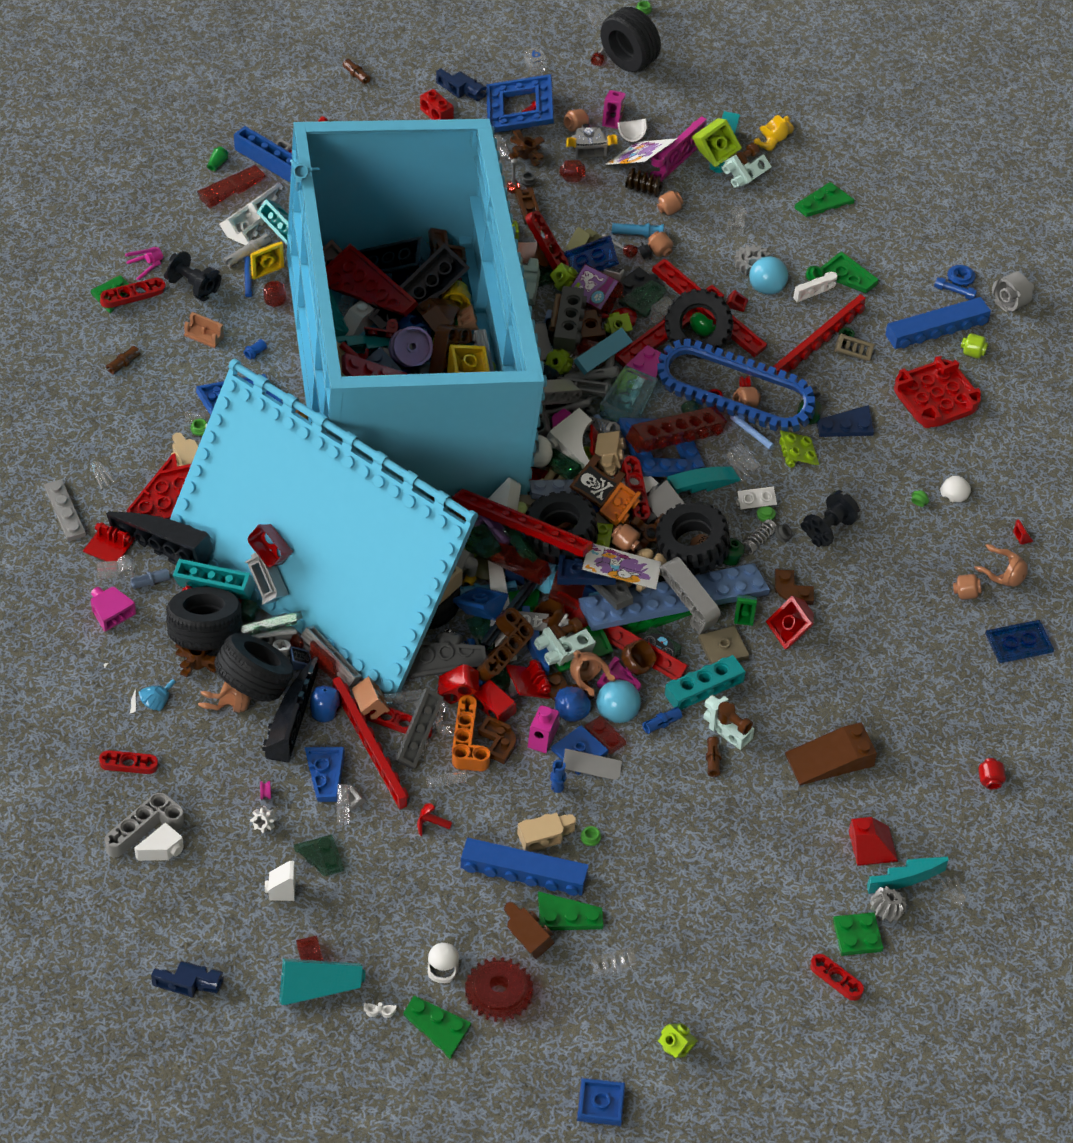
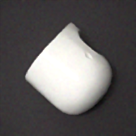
(443, 957)

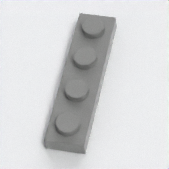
(64, 510)

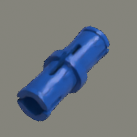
(662, 720)
(558, 776)

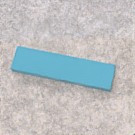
(603, 351)

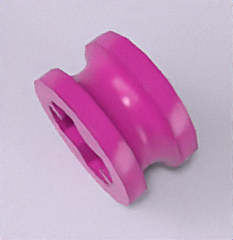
(265, 790)

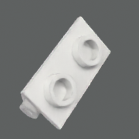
(756, 498)

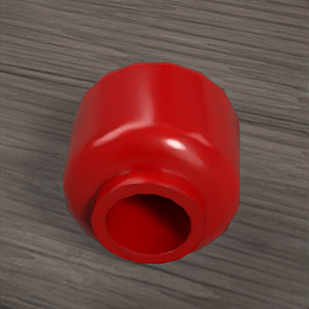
(992, 773)

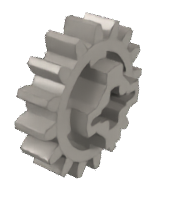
(750, 256)

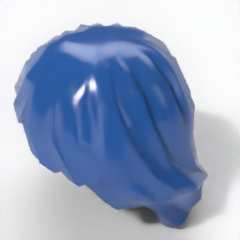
(572, 704)

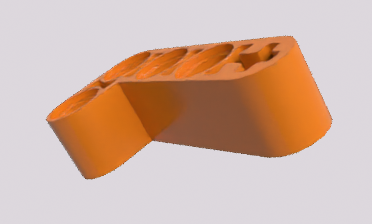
(464, 754)

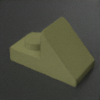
(582, 237)

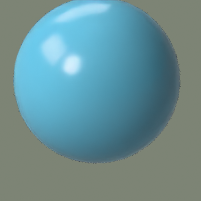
(768, 275)
(618, 701)

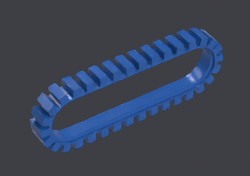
(740, 365)

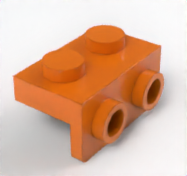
(619, 503)

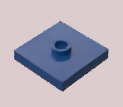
(580, 741)
(601, 1102)

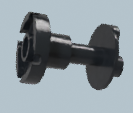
(203, 281)
(839, 510)

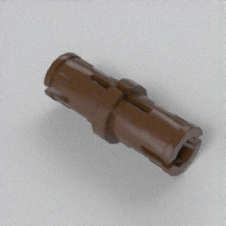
(362, 76)
(123, 360)
(713, 747)

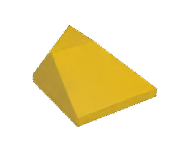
(267, 260)
(467, 359)

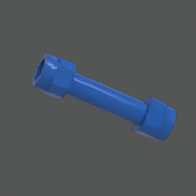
(941, 283)

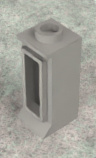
(267, 580)

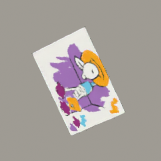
(640, 151)
(622, 566)

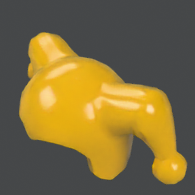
(775, 132)

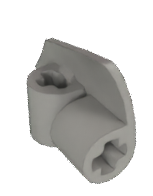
(273, 635)

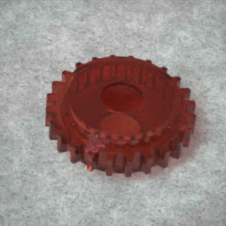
(499, 1004)

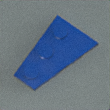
(325, 770)

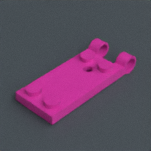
(677, 151)

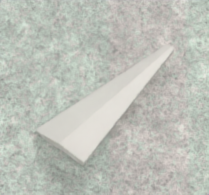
(244, 223)

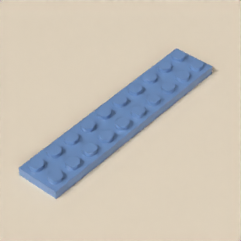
(650, 603)

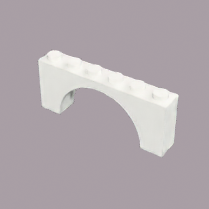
(568, 439)

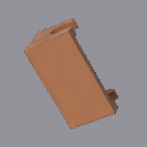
(468, 318)
(204, 330)
(370, 697)

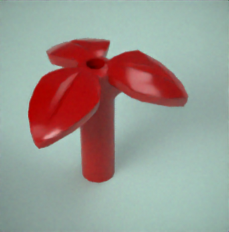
(349, 350)
(425, 815)

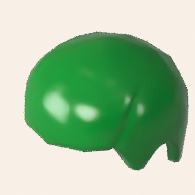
(701, 324)

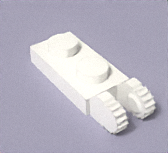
(815, 286)

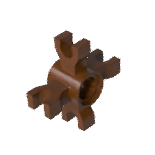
(526, 147)
(641, 526)
(195, 660)

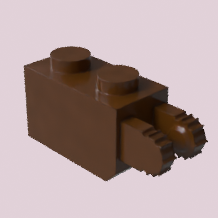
(527, 930)

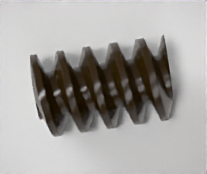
(644, 183)

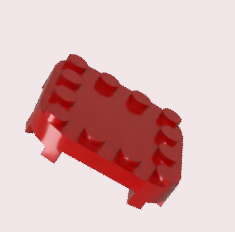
(937, 393)

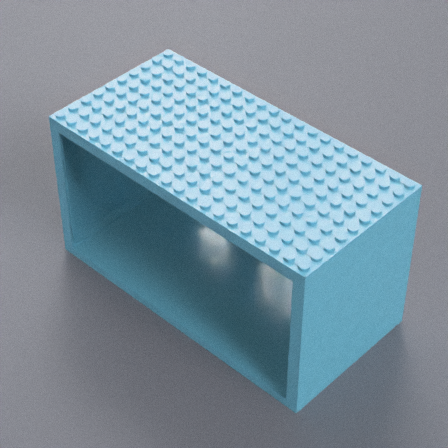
(390, 186)

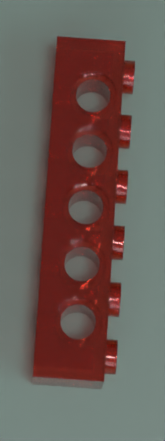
(676, 429)

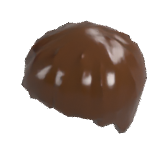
(554, 609)
(638, 657)

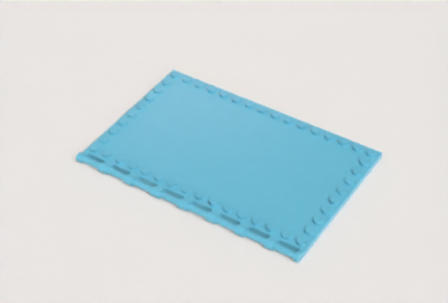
(363, 542)

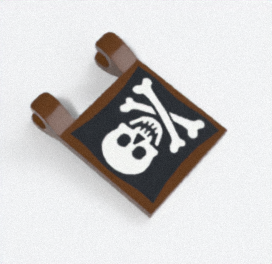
(595, 484)

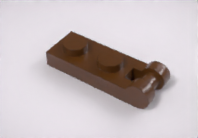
(526, 201)

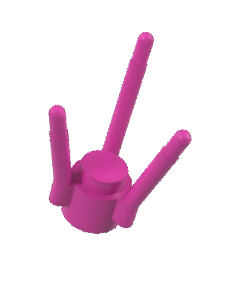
(152, 256)

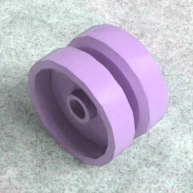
(421, 347)

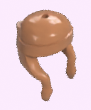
(1015, 572)
(585, 667)
(227, 696)

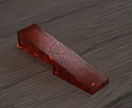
(236, 183)
(512, 561)

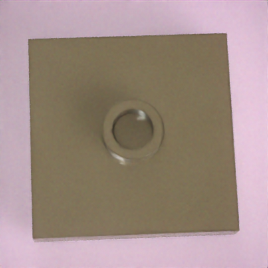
(723, 644)

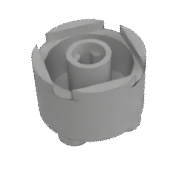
(1015, 288)

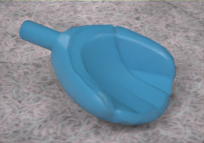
(155, 696)

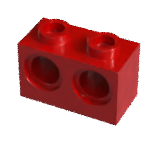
(436, 106)

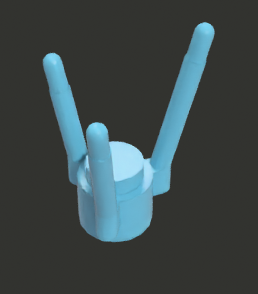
(301, 172)

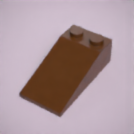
(832, 754)

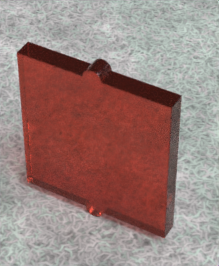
(566, 594)
(326, 662)

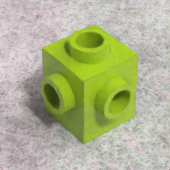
(563, 276)
(622, 321)
(563, 358)
(677, 1040)

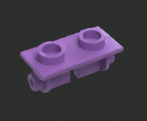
(495, 528)

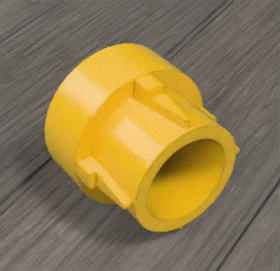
(459, 294)

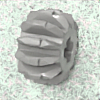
(888, 904)

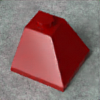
(791, 621)
(871, 841)

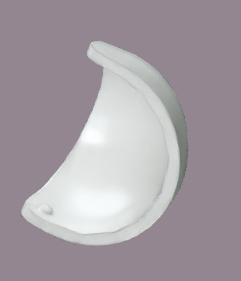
(632, 130)

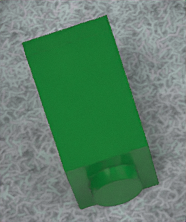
(745, 610)

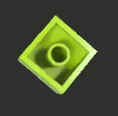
(716, 142)

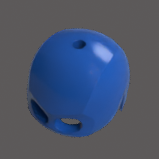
(324, 703)

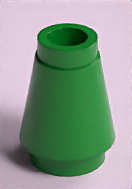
(217, 158)

